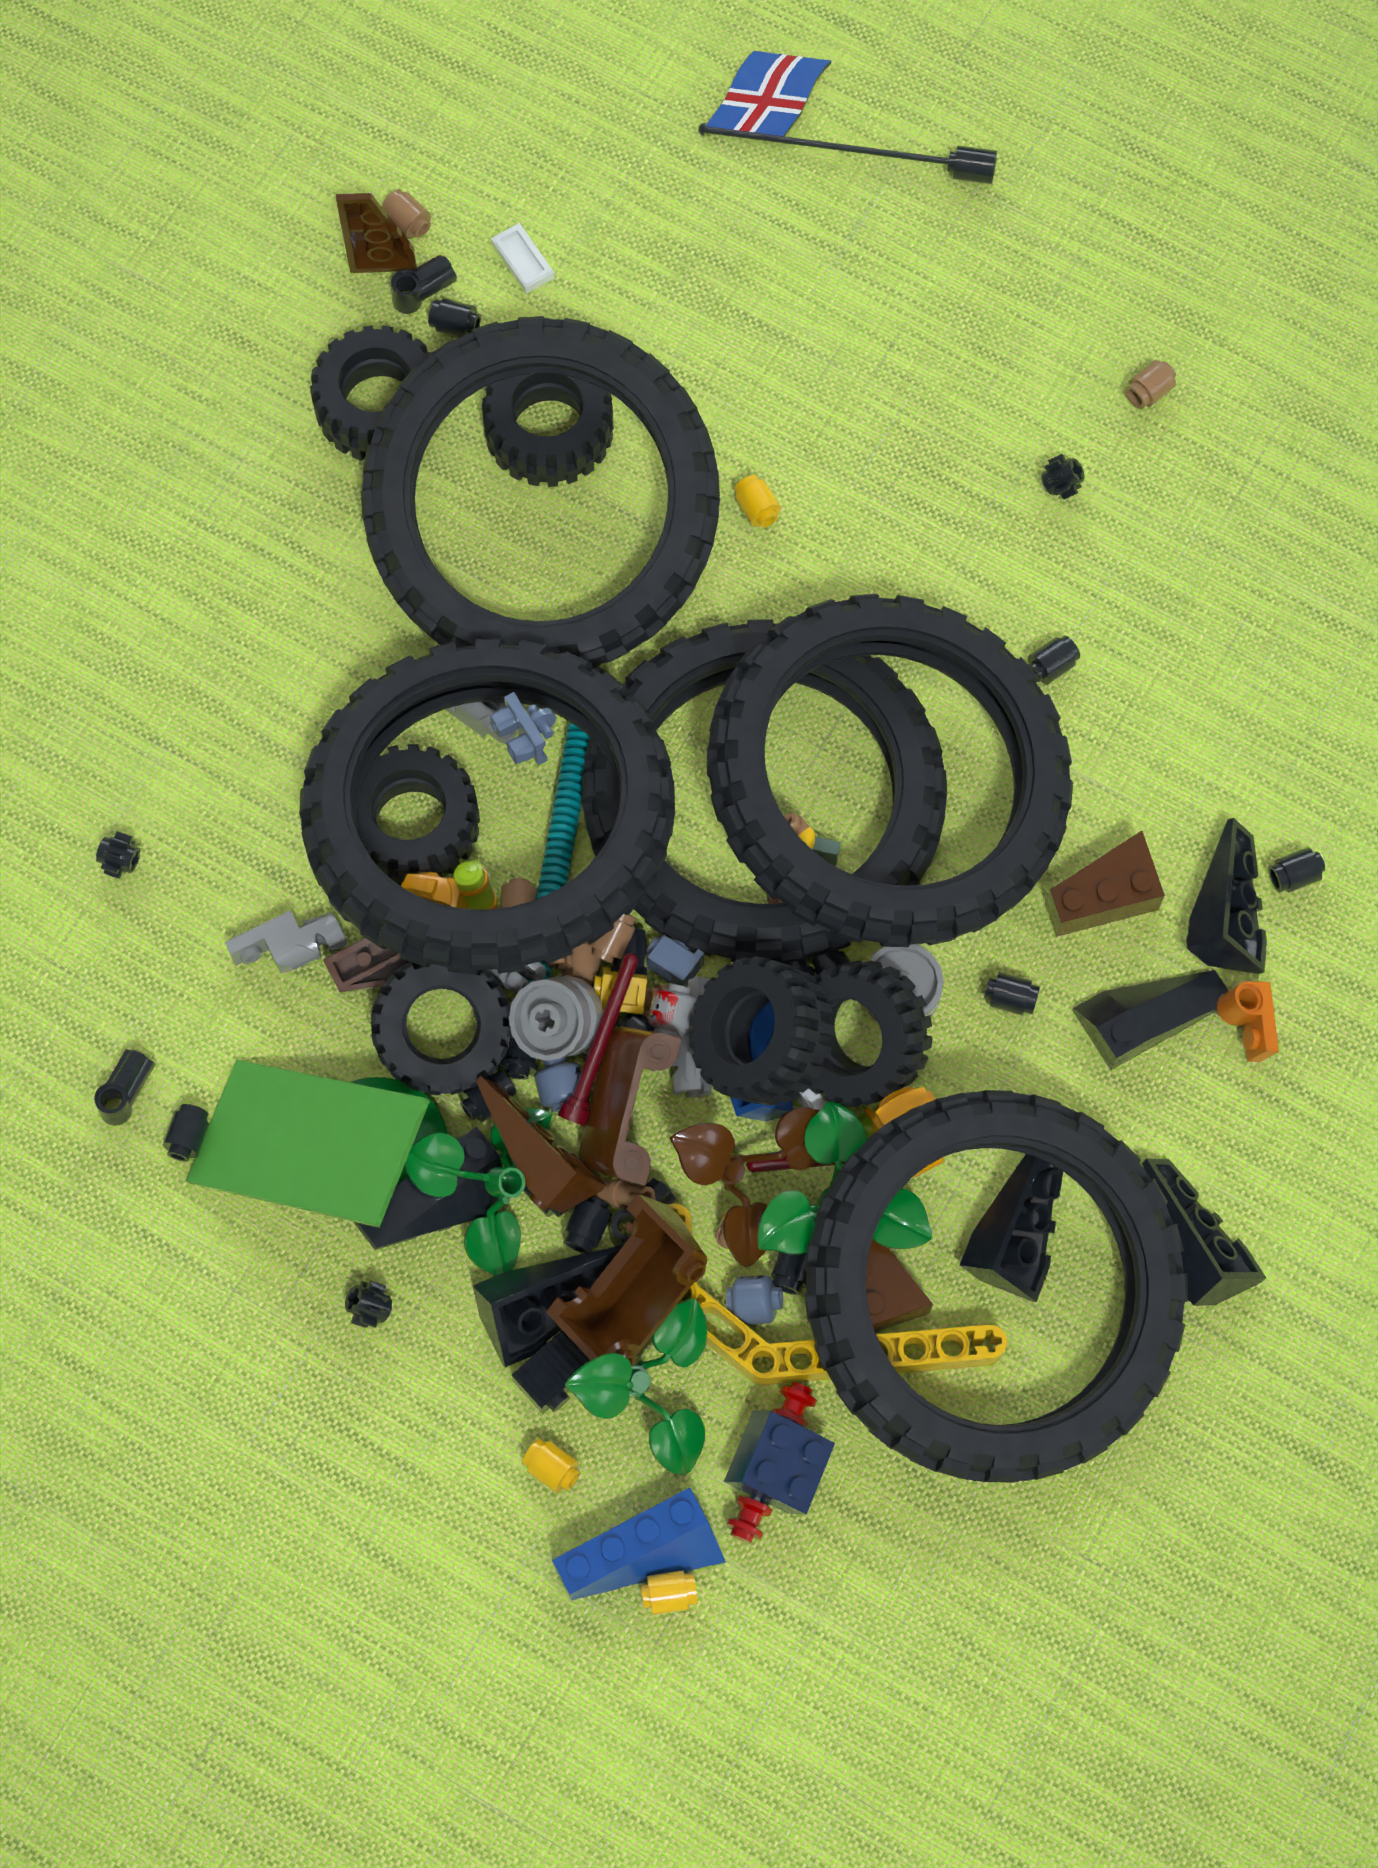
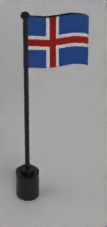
(771, 97)

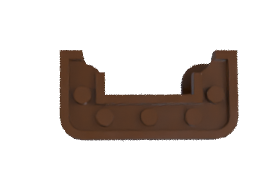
(613, 1100)
(636, 1286)

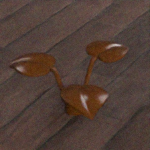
(708, 1158)

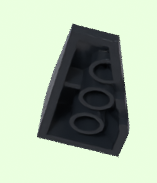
(1224, 917)
(1143, 1015)
(416, 1213)
(1013, 1234)
(1210, 1259)
(517, 1301)

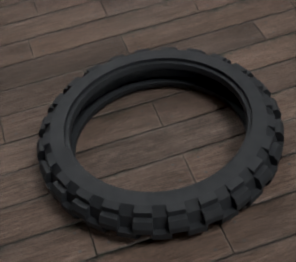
(519, 349)
(865, 688)
(818, 889)
(502, 936)
(1152, 1286)

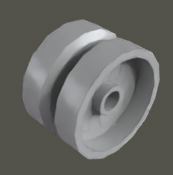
(919, 967)
(555, 1017)

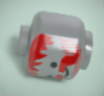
(672, 1011)

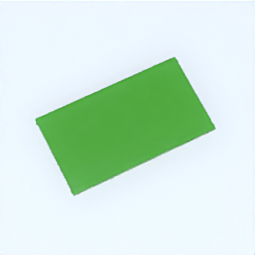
(308, 1142)

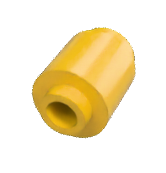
(757, 501)
(551, 1465)
(669, 1592)

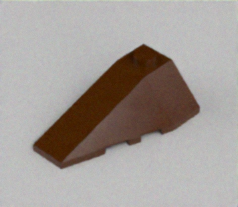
(372, 237)
(550, 1172)

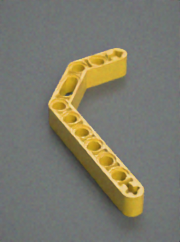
(891, 1343)

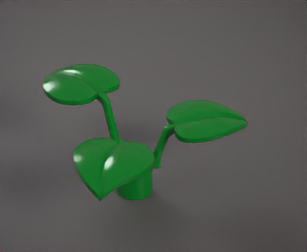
(829, 1139)
(434, 1168)
(610, 1380)

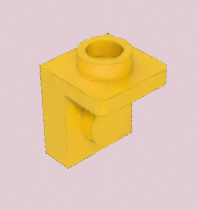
(635, 994)

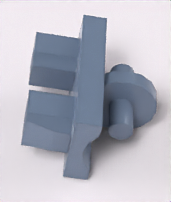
(529, 728)

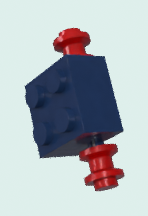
(777, 1463)

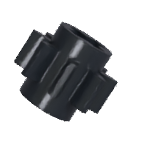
(1063, 476)
(118, 855)
(368, 1304)

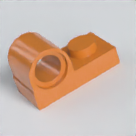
(1254, 1015)

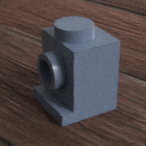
(673, 960)

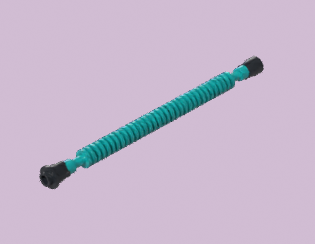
(556, 857)

